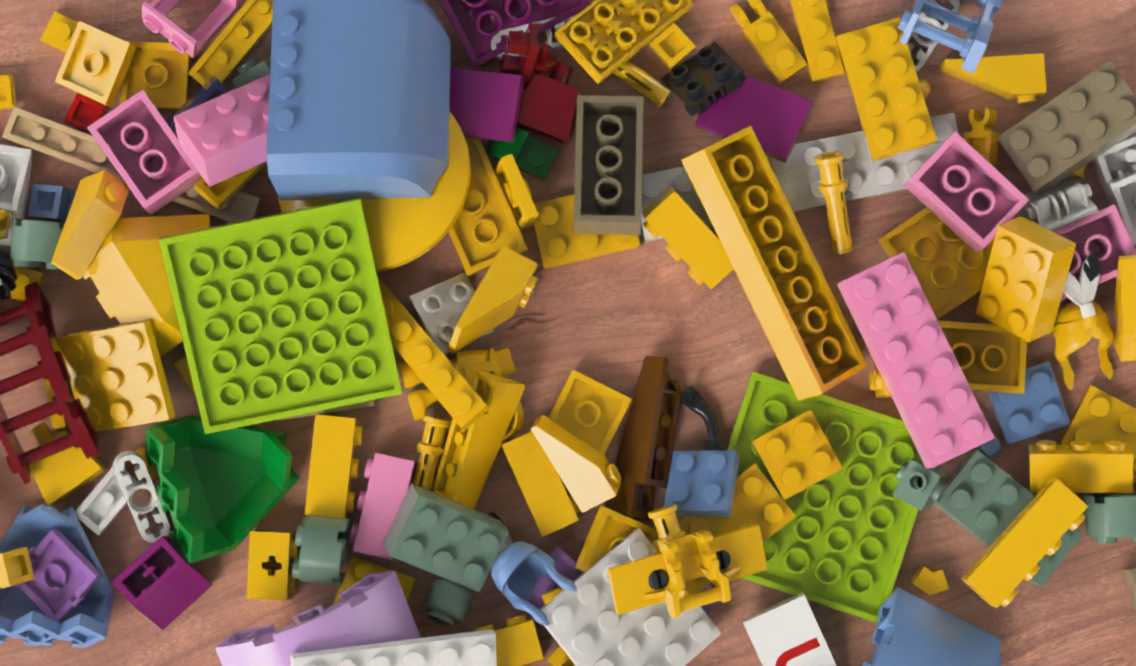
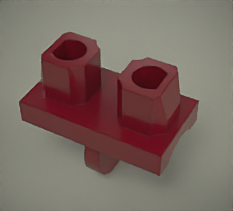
(530, 54)

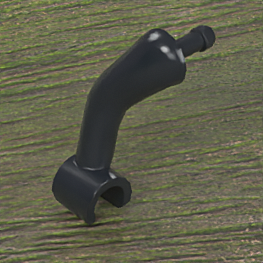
(695, 402)

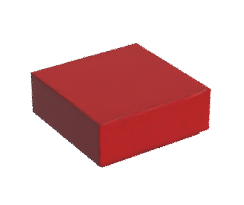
(84, 112)

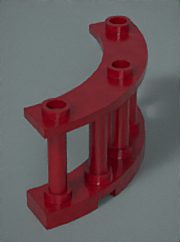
(50, 367)

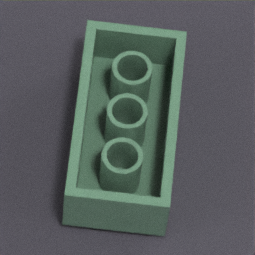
(985, 503)

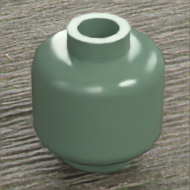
(447, 602)

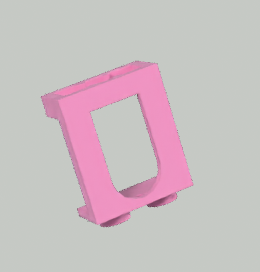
(155, 19)

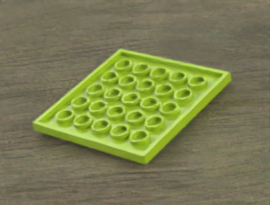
(281, 315)
(849, 525)

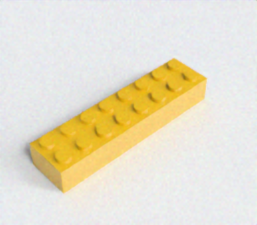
(774, 263)

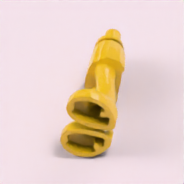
(467, 363)

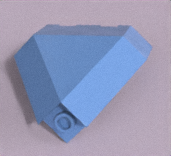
(22, 617)

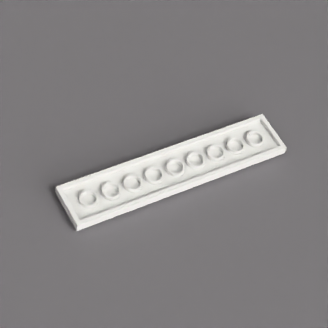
(801, 174)

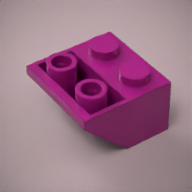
(162, 583)

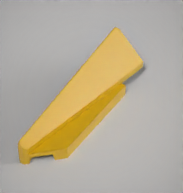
(472, 452)

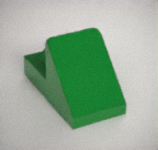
(530, 154)

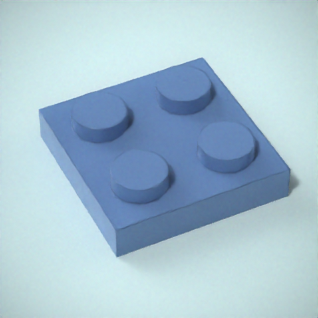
(1034, 411)
(702, 482)

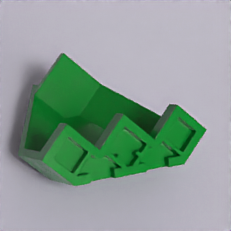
(217, 481)

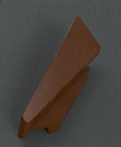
(647, 440)

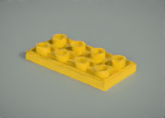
(616, 30)

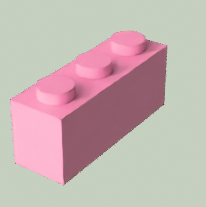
(385, 492)

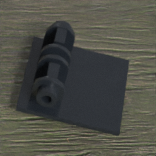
(704, 76)

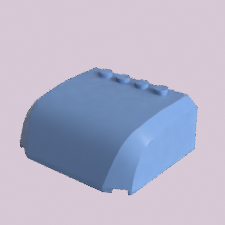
(357, 99)

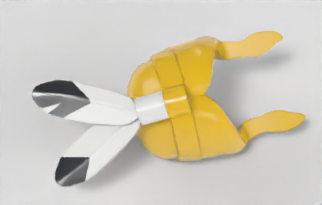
(1082, 320)

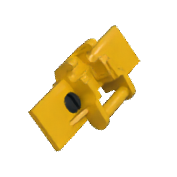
(683, 559)

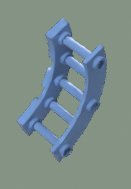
(976, 28)

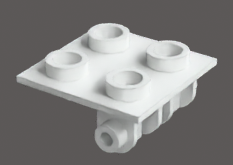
(1059, 205)
(442, 308)

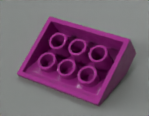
(480, 20)

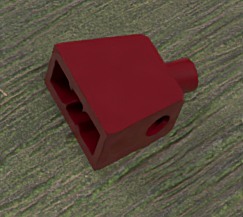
(549, 105)

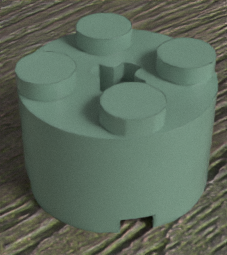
(34, 242)
(1110, 516)
(323, 549)

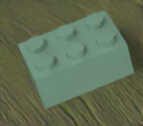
(445, 537)

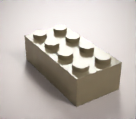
(1072, 128)
(608, 165)

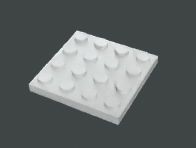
(597, 636)

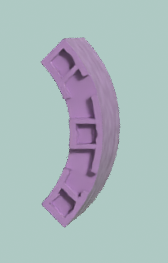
(366, 614)

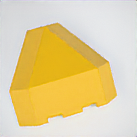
(134, 275)

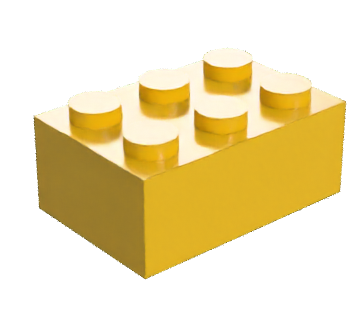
(1025, 278)

